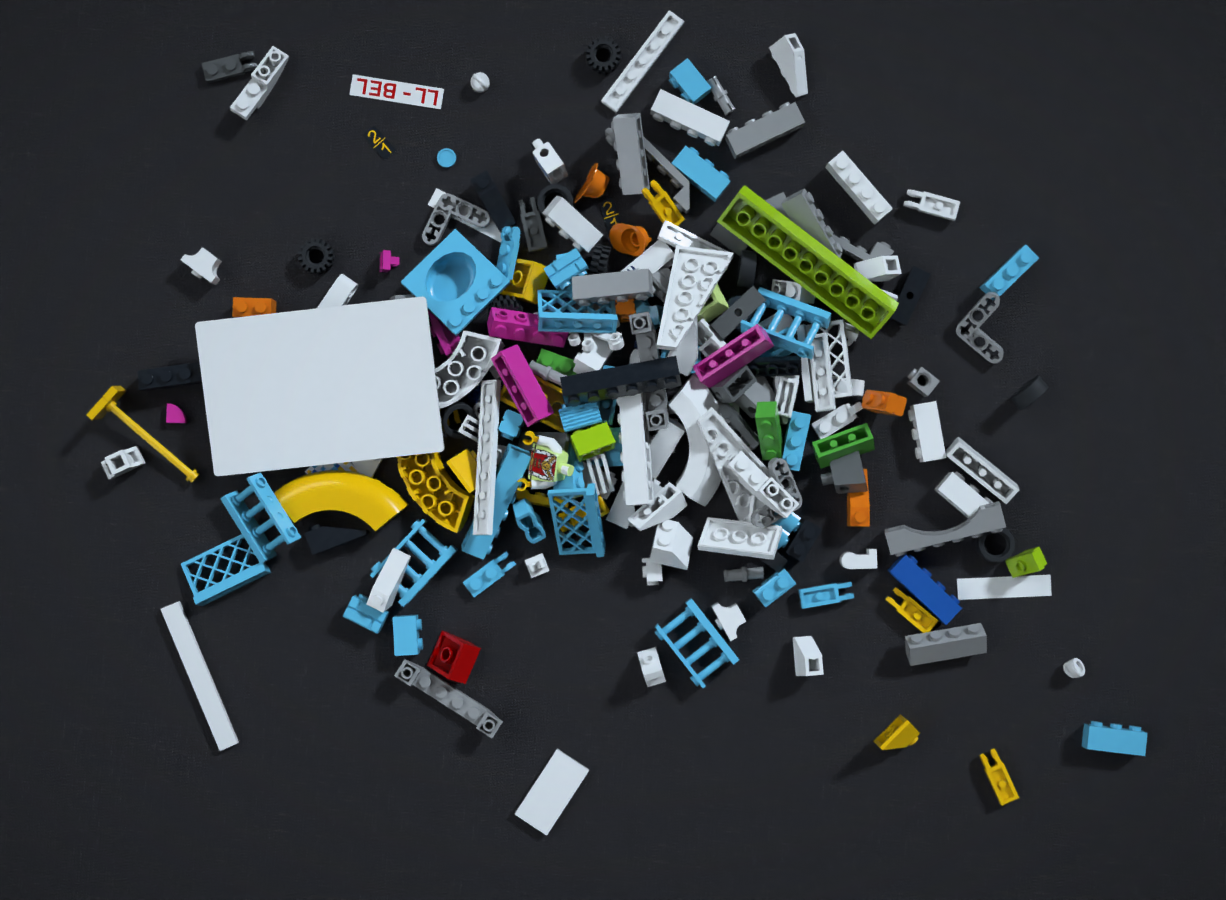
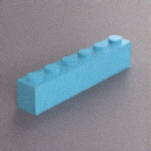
(510, 469)

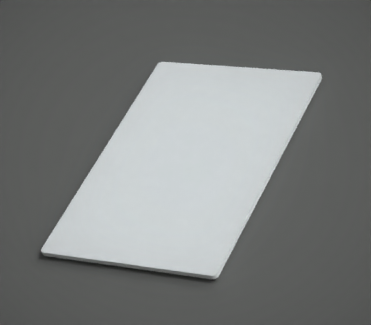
(320, 386)

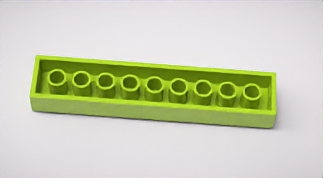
(808, 262)

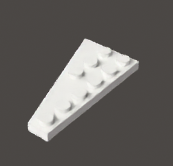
(689, 287)
(724, 446)

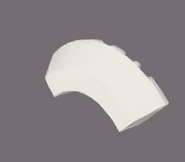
(465, 367)
(700, 474)

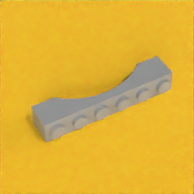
(985, 519)

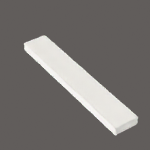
(642, 61)

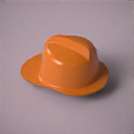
(594, 185)
(629, 239)

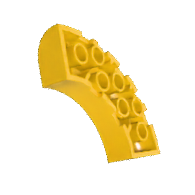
(435, 490)
(341, 492)

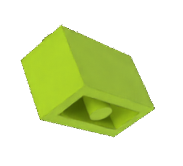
(592, 441)

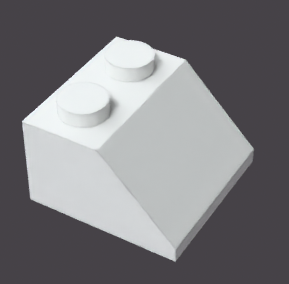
(671, 545)

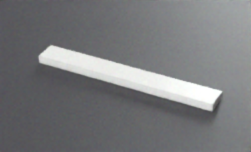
(486, 457)
(199, 675)

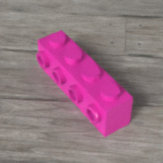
(521, 327)
(733, 356)
(521, 382)

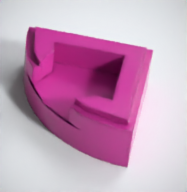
(175, 414)

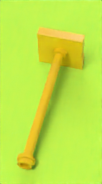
(108, 404)

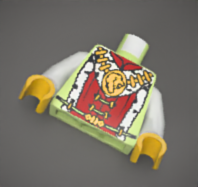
(547, 463)

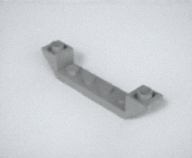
(682, 198)
(859, 253)
(646, 339)
(449, 696)

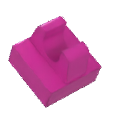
(387, 261)

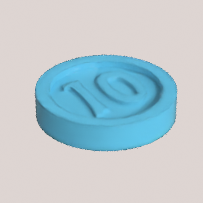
(446, 158)

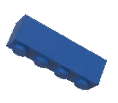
(924, 589)

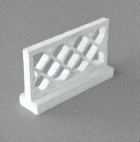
(802, 332)

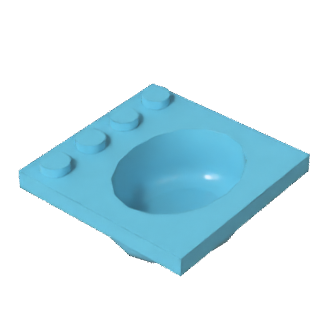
(456, 282)

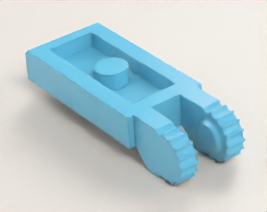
(508, 251)
(487, 575)
(823, 594)

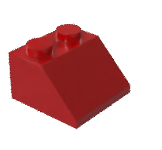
(453, 657)

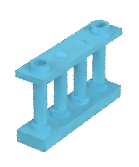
(794, 308)
(248, 525)
(431, 565)
(703, 625)

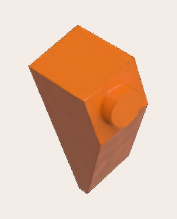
(858, 507)

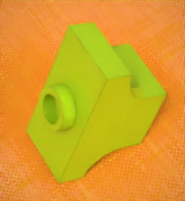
(1026, 562)

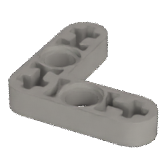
(447, 212)
(975, 332)
(792, 489)

